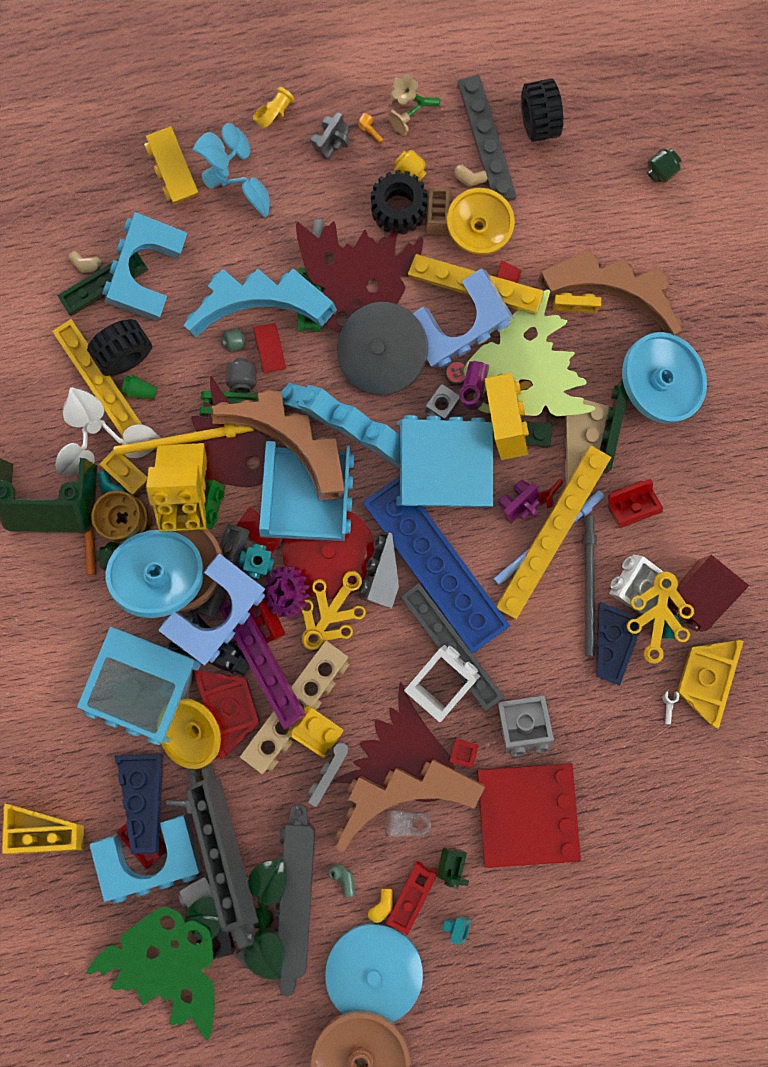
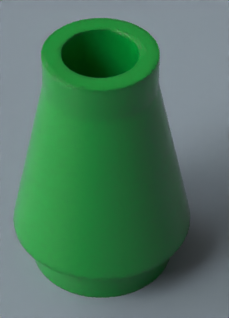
(138, 388)

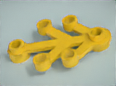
(330, 613)
(660, 613)

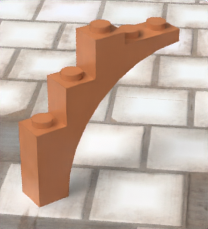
(617, 279)
(294, 431)
(372, 799)

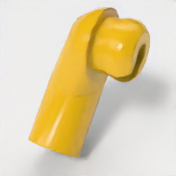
(382, 909)

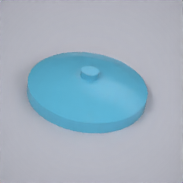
(664, 378)
(154, 573)
(374, 971)

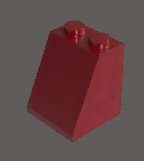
(709, 590)

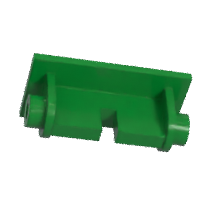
(214, 495)

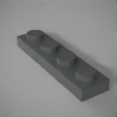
(231, 545)

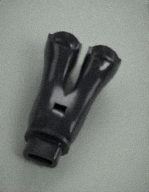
(230, 654)

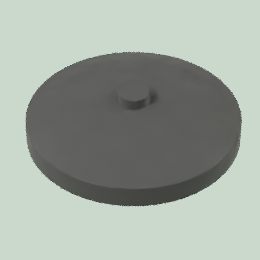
(382, 348)

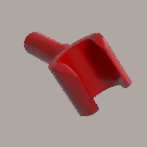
(547, 495)

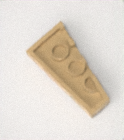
(581, 433)

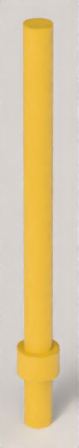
(228, 430)

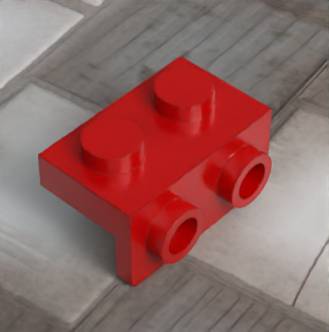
(634, 503)

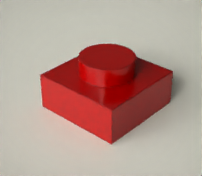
(463, 753)

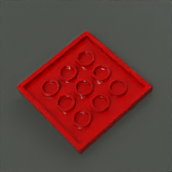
(529, 815)

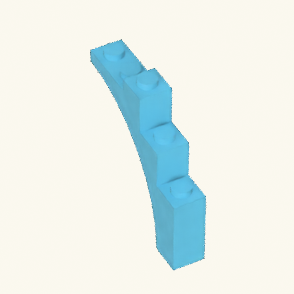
(259, 291)
(345, 419)

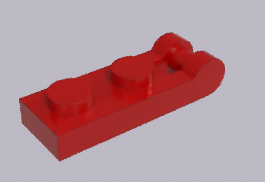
(411, 898)

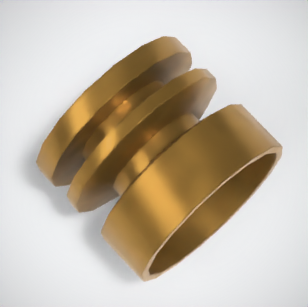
(110, 512)

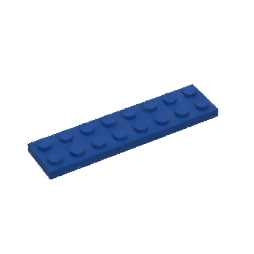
(438, 568)

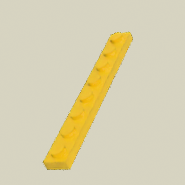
(553, 532)

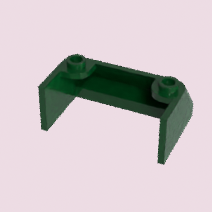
(66, 515)

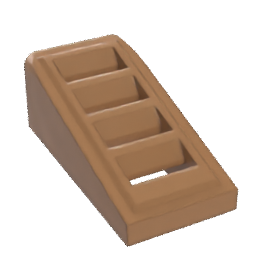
(438, 225)

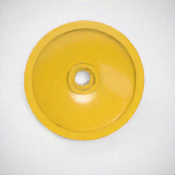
(485, 209)
(193, 736)

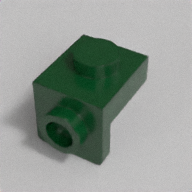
(451, 867)

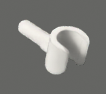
(669, 705)

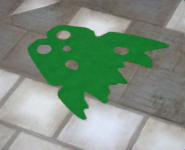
(167, 973)

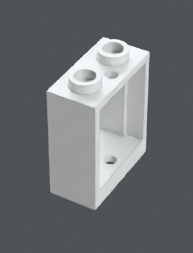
(426, 699)

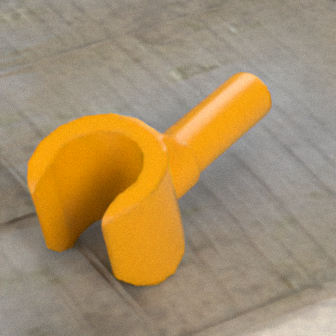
(365, 125)

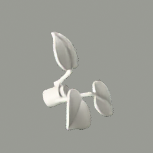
(85, 411)

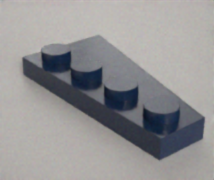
(141, 790)

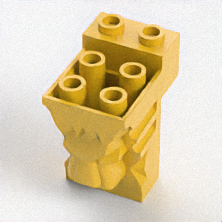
(178, 487)

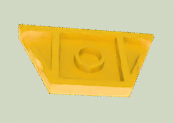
(709, 678)

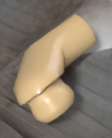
(85, 265)

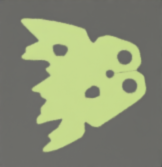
(534, 362)

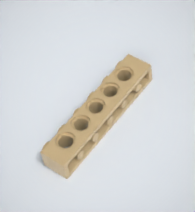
(254, 753)

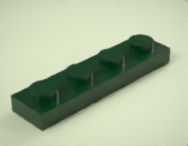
(92, 287)
(615, 418)

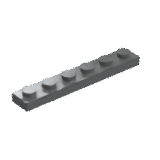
(486, 136)
(443, 634)

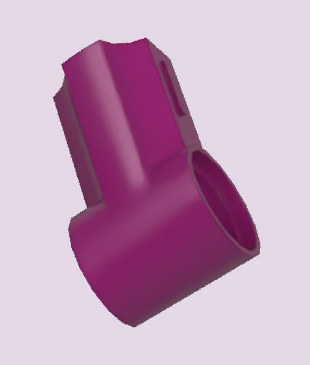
(474, 383)

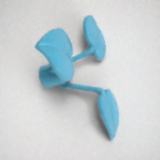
(213, 151)

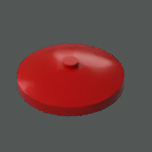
(331, 559)

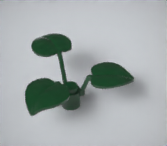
(267, 952)

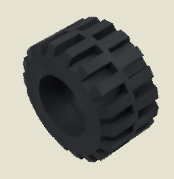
(542, 110)
(404, 186)
(119, 347)

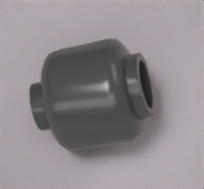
(241, 375)

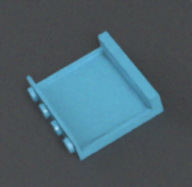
(445, 462)
(291, 502)

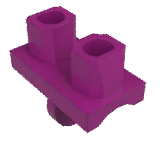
(523, 504)

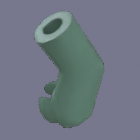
(345, 877)

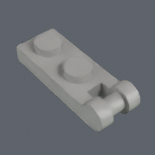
(328, 773)

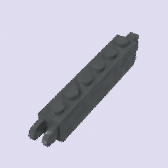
(221, 856)
(296, 901)

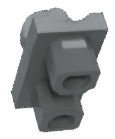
(333, 137)

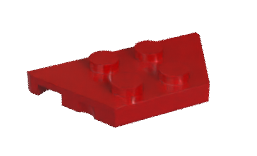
(231, 705)

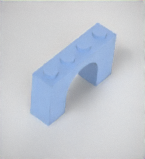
(491, 316)
(204, 642)

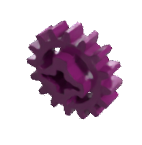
(286, 591)

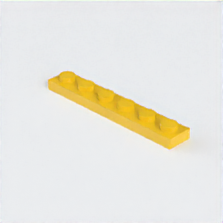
(451, 277)
(101, 385)

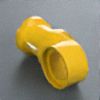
(275, 108)

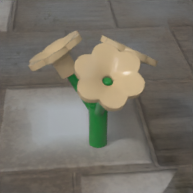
(404, 90)

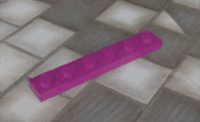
(266, 670)

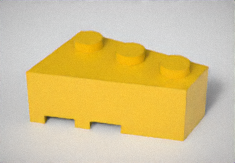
(171, 165)
(506, 416)
(38, 833)

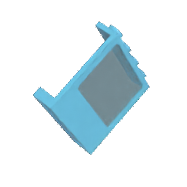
(136, 685)

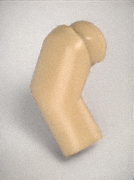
(469, 178)

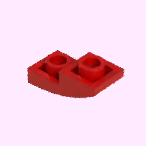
(269, 347)

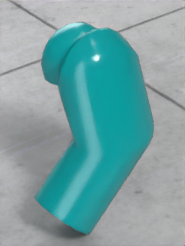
(105, 483)

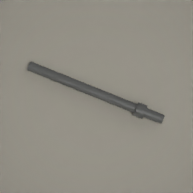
(589, 541)

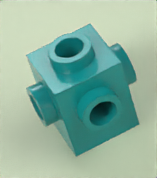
(248, 565)

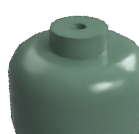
(233, 340)

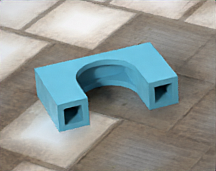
(141, 235)
(120, 880)

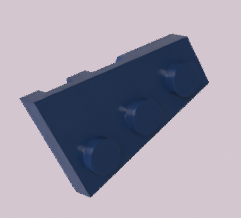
(614, 643)

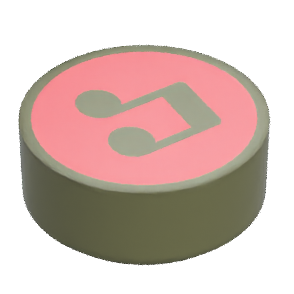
(455, 373)

